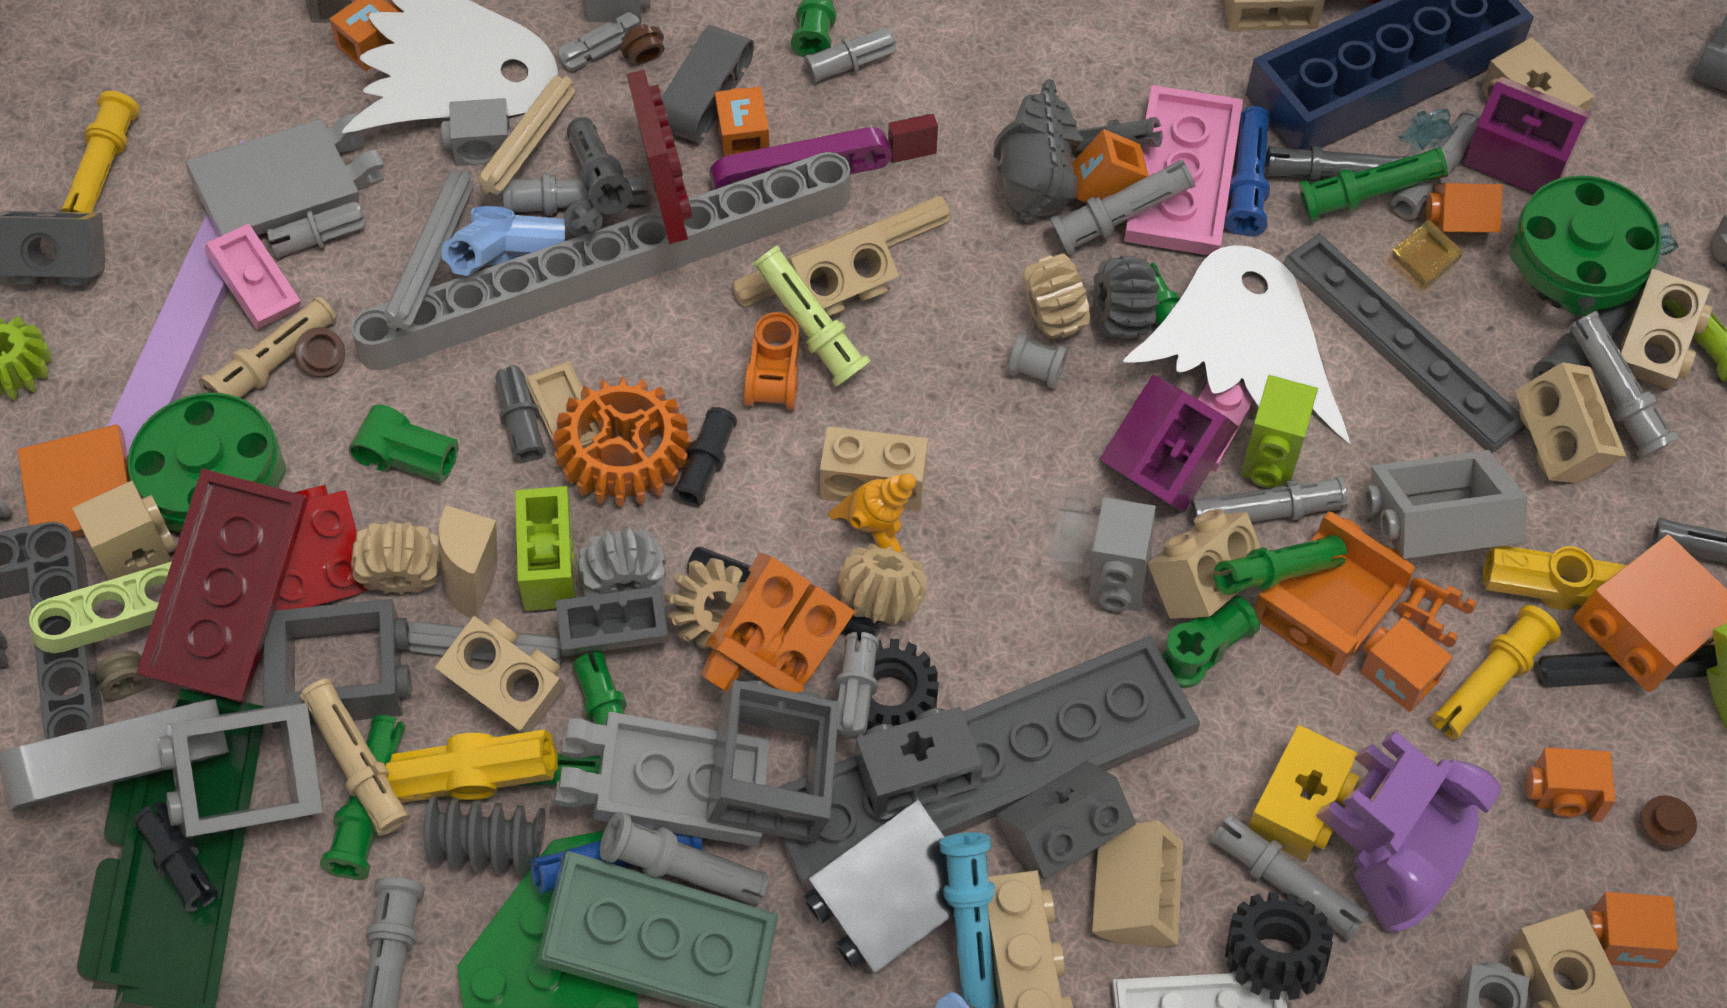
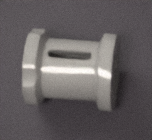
(1037, 360)

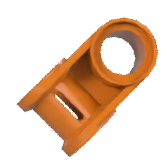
(773, 369)

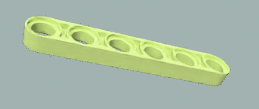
(85, 624)

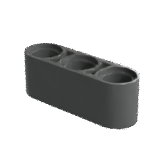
(709, 68)

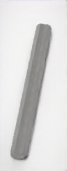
(428, 250)

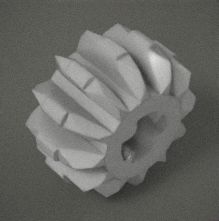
(621, 562)

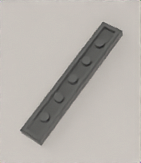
(1405, 343)

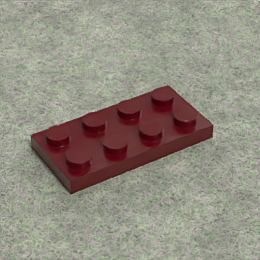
(661, 156)
(222, 586)

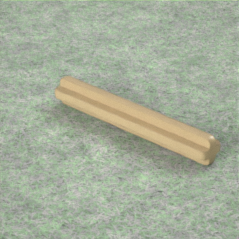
(526, 135)

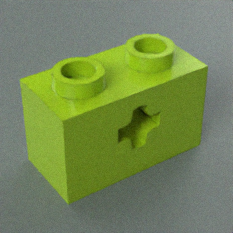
(1278, 431)
(544, 547)

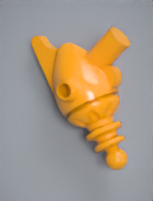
(877, 508)

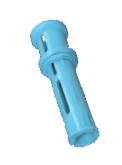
(969, 894)

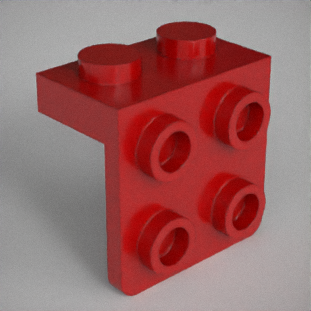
(322, 553)

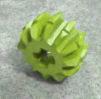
(21, 356)

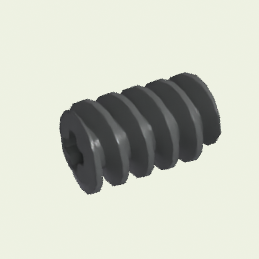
(482, 837)

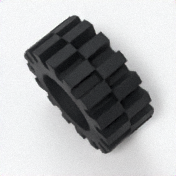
(916, 673)
(1277, 969)

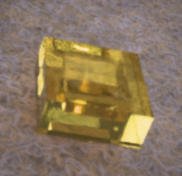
(1427, 254)

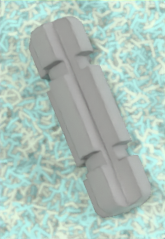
(597, 42)

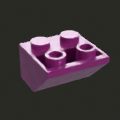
(1525, 136)
(1169, 442)

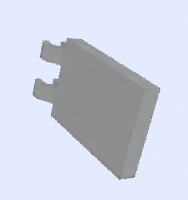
(283, 176)
(655, 773)

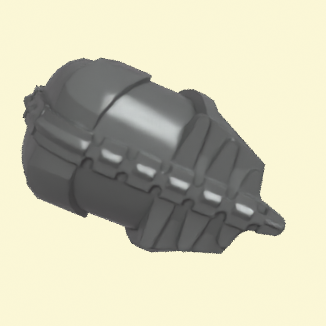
(1038, 156)

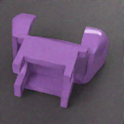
(1410, 827)

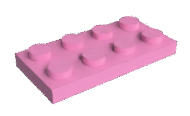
(1204, 135)

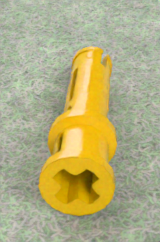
(104, 140)
(1509, 656)

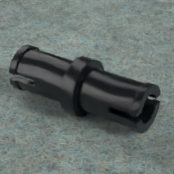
(705, 457)
(175, 857)

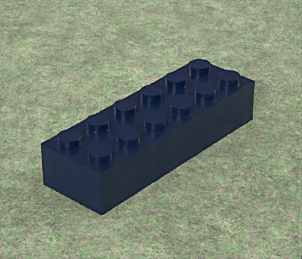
(1379, 63)

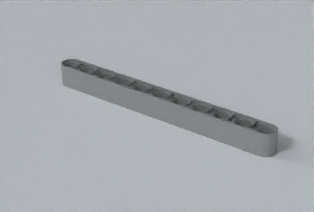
(605, 261)

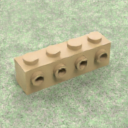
(1022, 952)

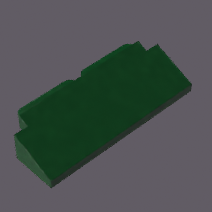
(135, 922)

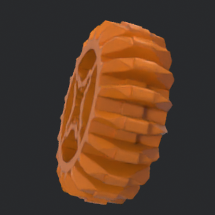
(616, 458)

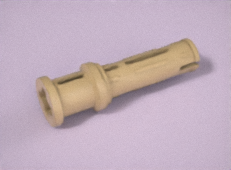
(252, 366)

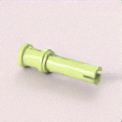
(824, 335)

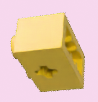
(1308, 765)

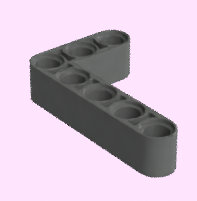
(34, 572)

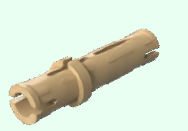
(364, 774)

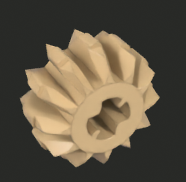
(1056, 296)
(396, 557)
(703, 583)
(882, 584)

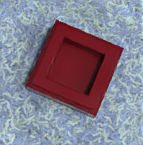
(913, 137)

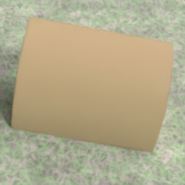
(467, 558)
(1139, 887)

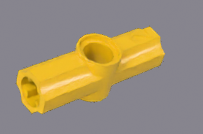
(1540, 573)
(473, 766)

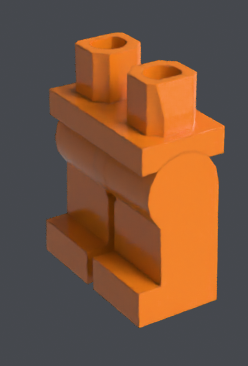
(775, 629)

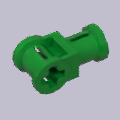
(1201, 643)

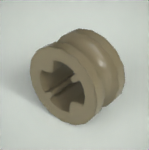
(119, 675)

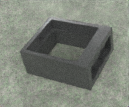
(339, 619)
(767, 807)

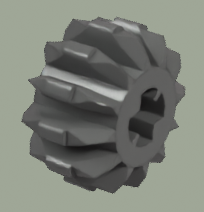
(1124, 297)

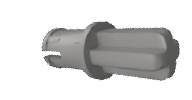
(850, 54)
(317, 229)
(856, 684)

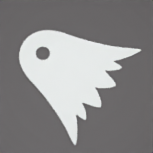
(449, 55)
(1243, 331)

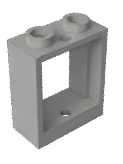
(1446, 504)
(299, 762)

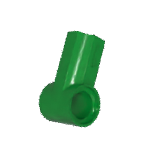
(391, 440)

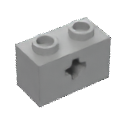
(1122, 554)

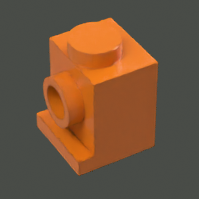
(1572, 782)

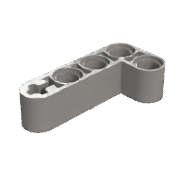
(99, 756)

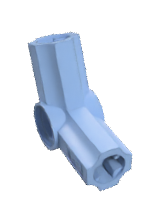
(497, 237)

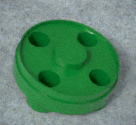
(1586, 243)
(199, 433)

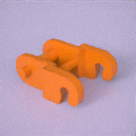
(1439, 596)

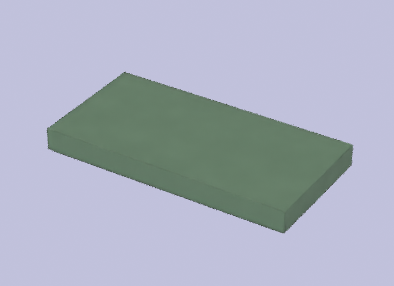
(656, 936)

